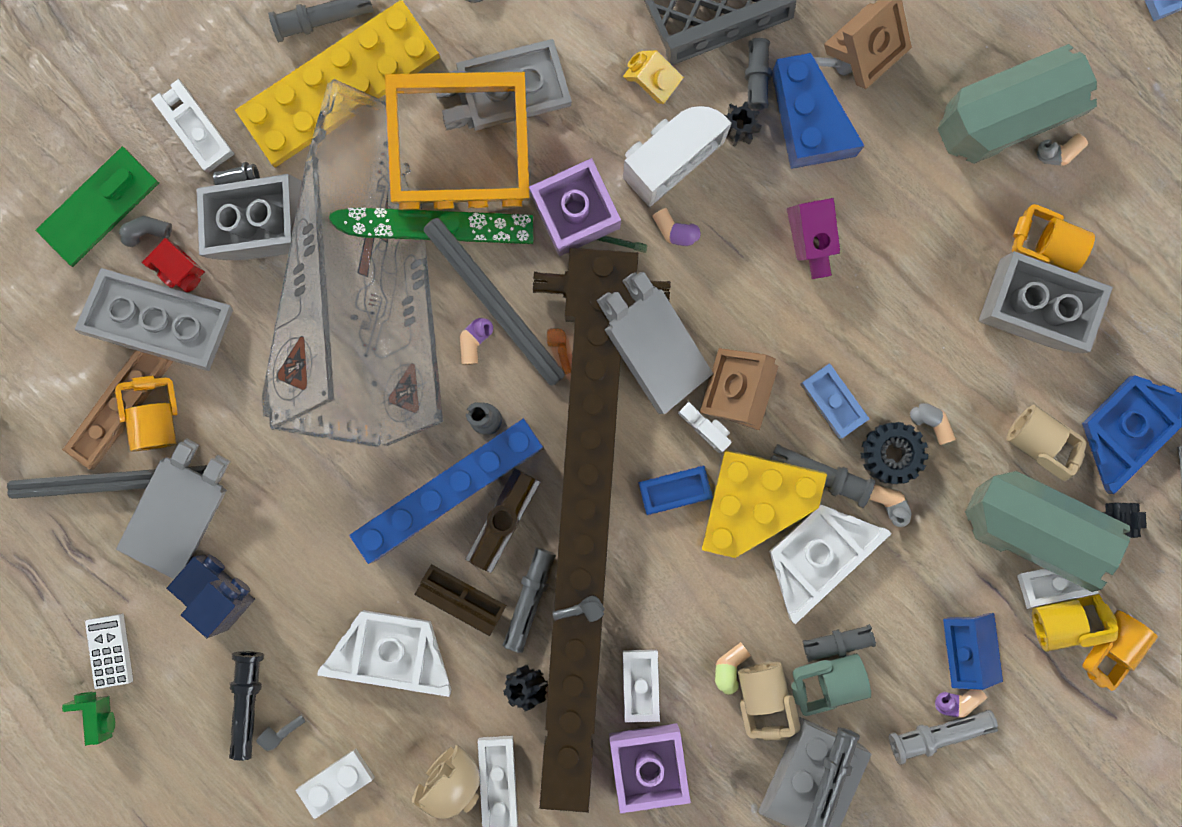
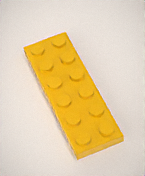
(287, 111)

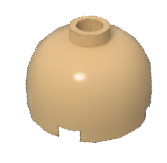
(450, 785)

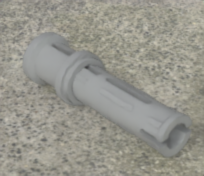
(928, 740)

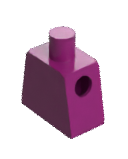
(812, 221)

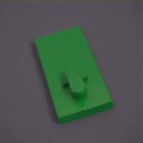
(97, 206)

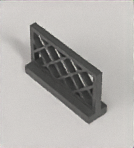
(718, 31)

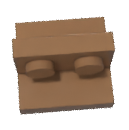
(872, 40)
(740, 387)

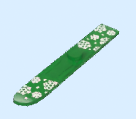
(411, 224)

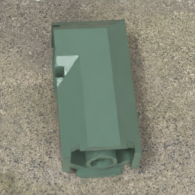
(1018, 104)
(1047, 528)

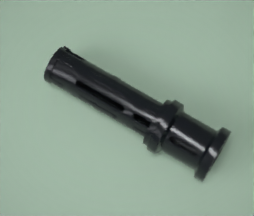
(244, 688)

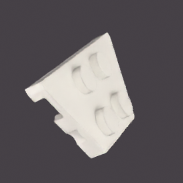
(820, 555)
(389, 654)

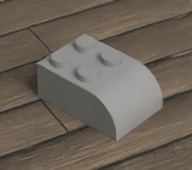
(247, 218)
(1045, 304)
(800, 775)

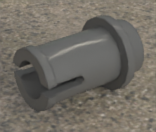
(238, 174)

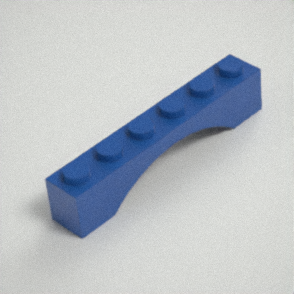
(446, 491)

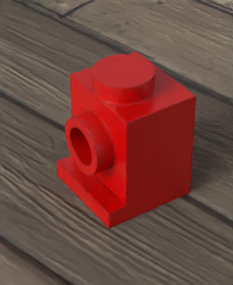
(174, 266)

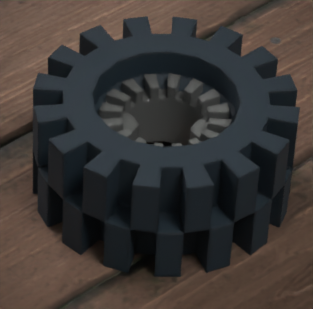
(901, 437)

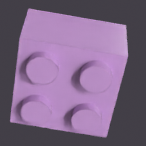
(575, 207)
(649, 768)

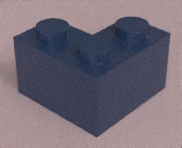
(210, 595)

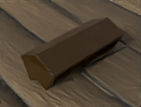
(460, 600)

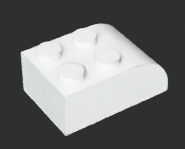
(674, 151)

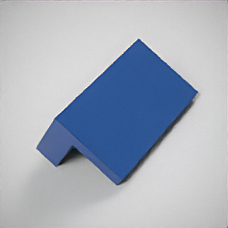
(973, 651)

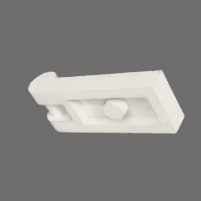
(193, 127)

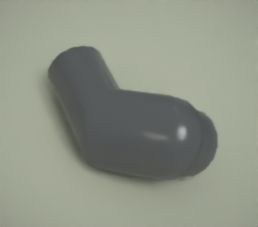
(141, 226)

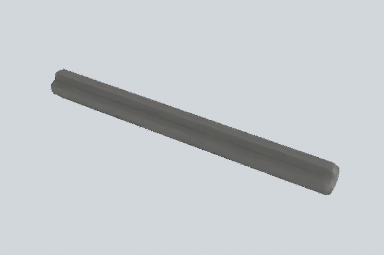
(494, 301)
(83, 483)

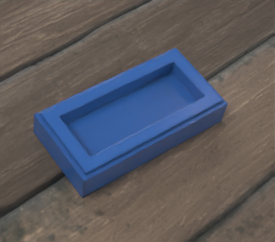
(675, 490)

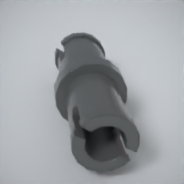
(758, 73)
(839, 643)

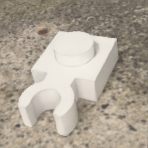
(712, 432)

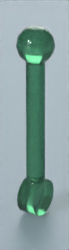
(637, 246)

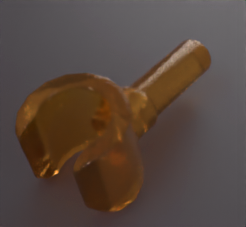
(557, 338)

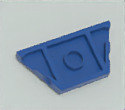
(1131, 428)

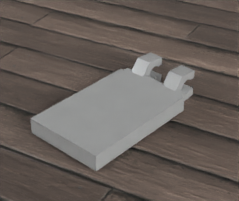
(543, 82)
(654, 343)
(174, 511)

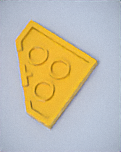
(757, 501)

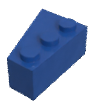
(811, 115)

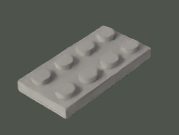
(154, 319)

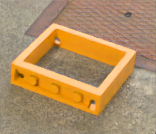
(456, 83)

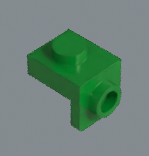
(97, 716)

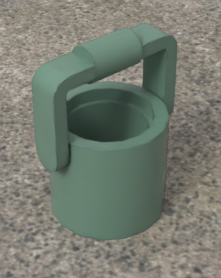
(840, 680)

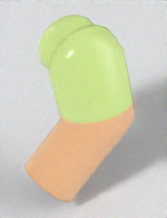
(727, 668)

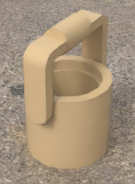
(1043, 438)
(763, 694)

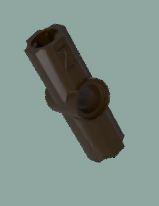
(492, 540)

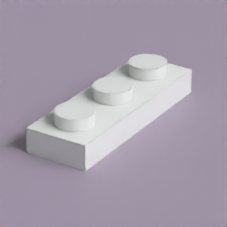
(497, 781)

